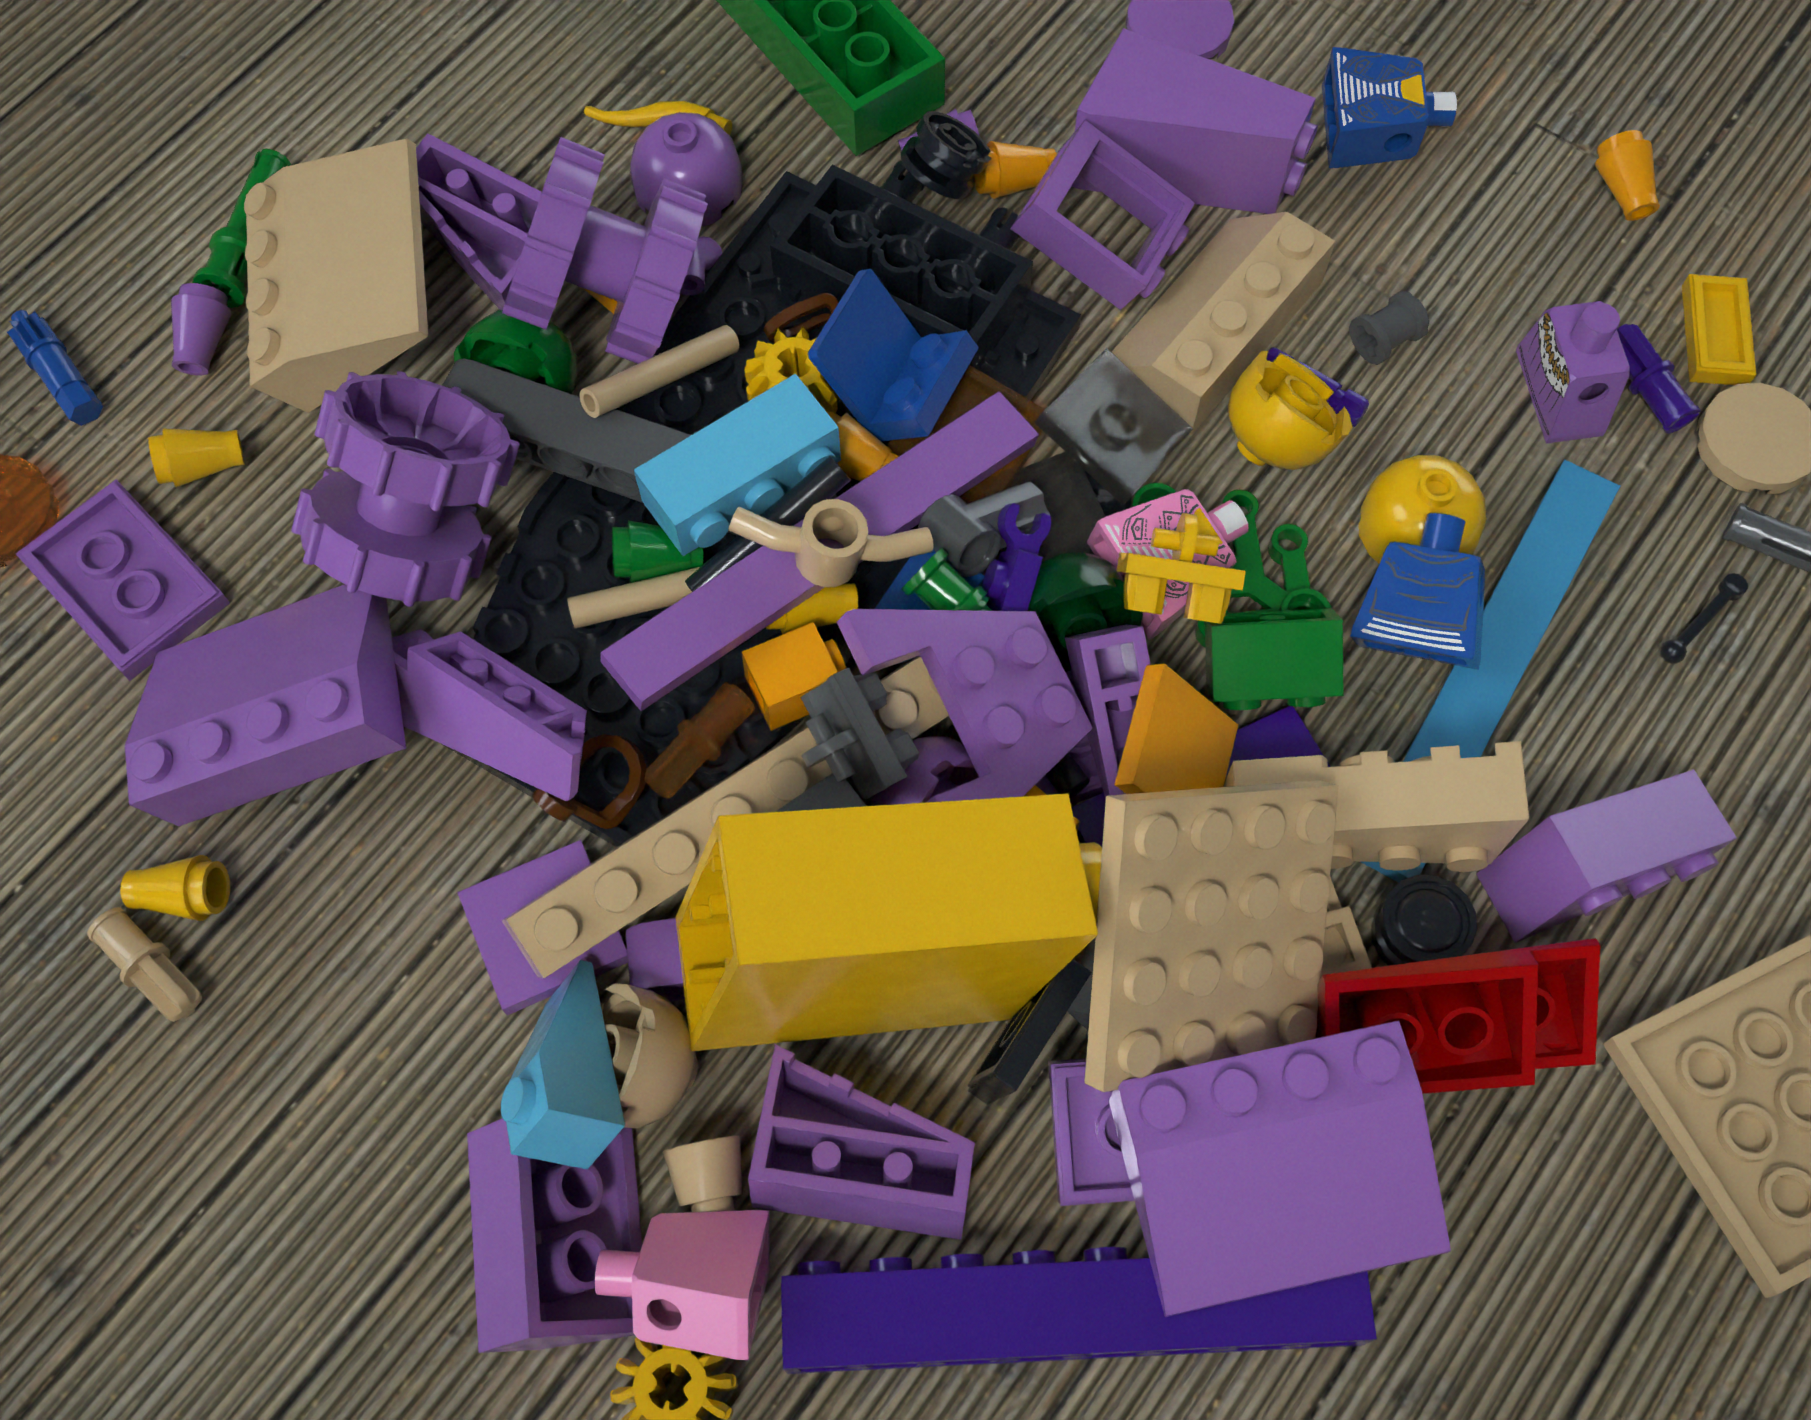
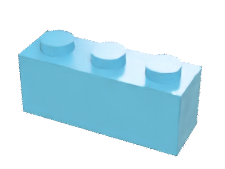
(735, 462)

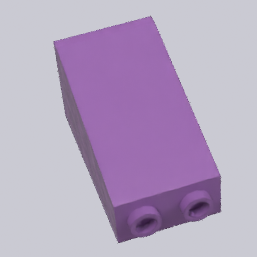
(1201, 124)

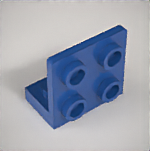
(884, 367)

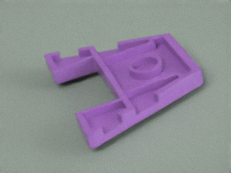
(994, 682)

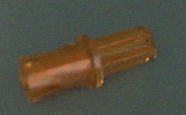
(699, 740)

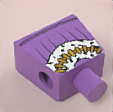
(1574, 369)

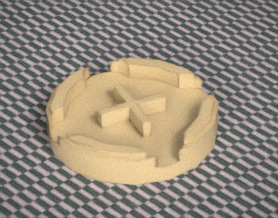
(1756, 438)

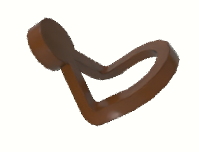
(799, 310)
(620, 806)

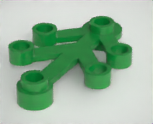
(1297, 590)

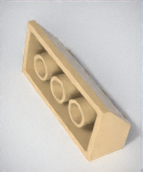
(1225, 310)

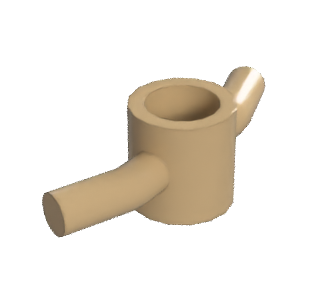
(838, 522)

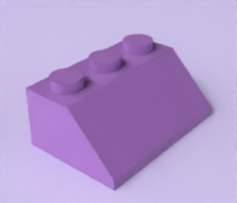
(541, 1242)

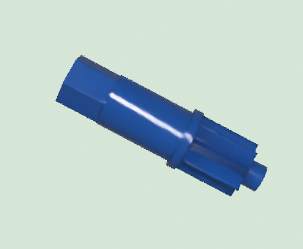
(50, 360)

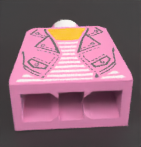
(1132, 533)

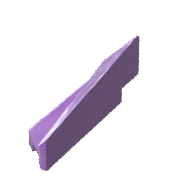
(489, 710)

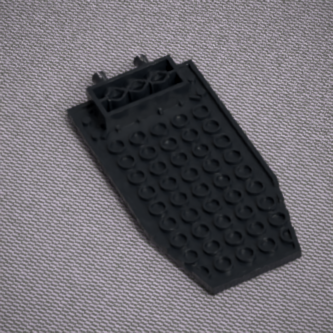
(790, 249)

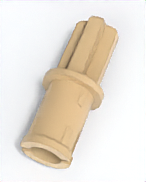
(144, 964)

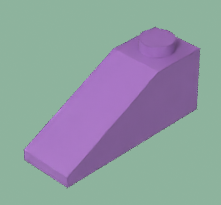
(1107, 681)

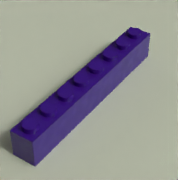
(1040, 1314)

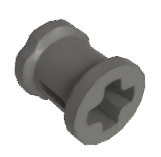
(1381, 332)

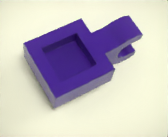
(1014, 574)

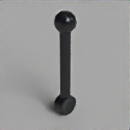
(1730, 588)

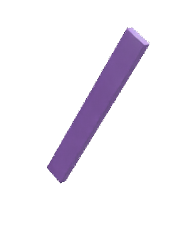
(769, 583)

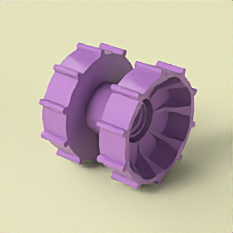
(606, 253)
(409, 469)

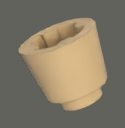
(706, 1173)

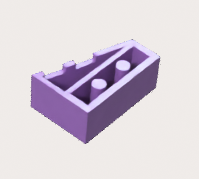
(475, 213)
(1605, 852)
(854, 1158)

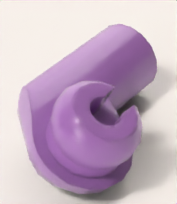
(703, 259)

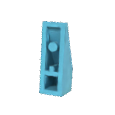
(564, 1088)

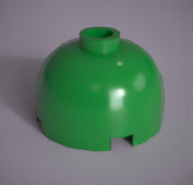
(522, 350)

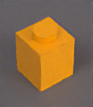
(787, 670)

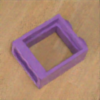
(1129, 185)

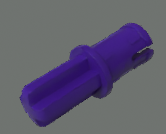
(1655, 381)

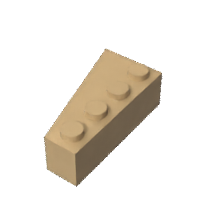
(1412, 810)

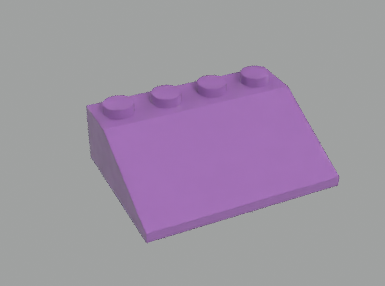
(265, 707)
(1281, 1167)

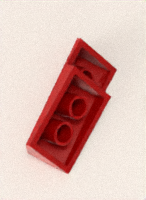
(1477, 1015)

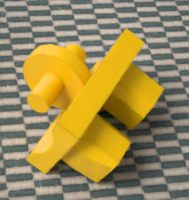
(1208, 585)

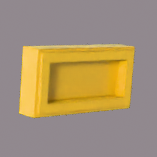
(1718, 330)

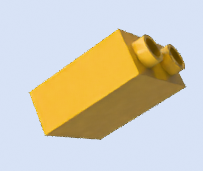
(881, 917)

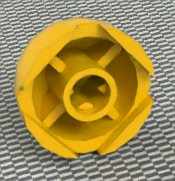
(1284, 414)
(1409, 491)

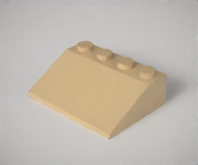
(333, 271)

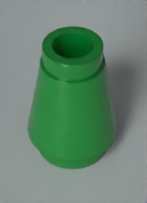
(647, 552)

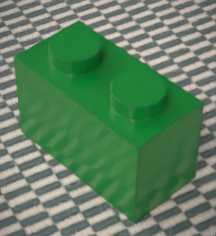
(1275, 657)

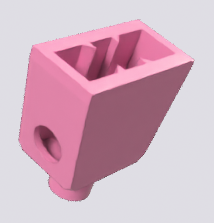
(694, 1280)

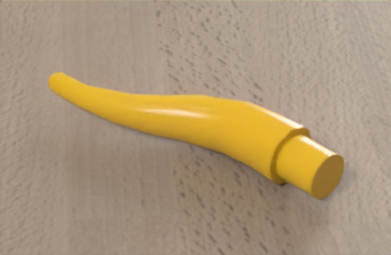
(648, 114)

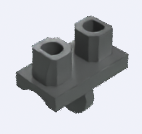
(851, 735)

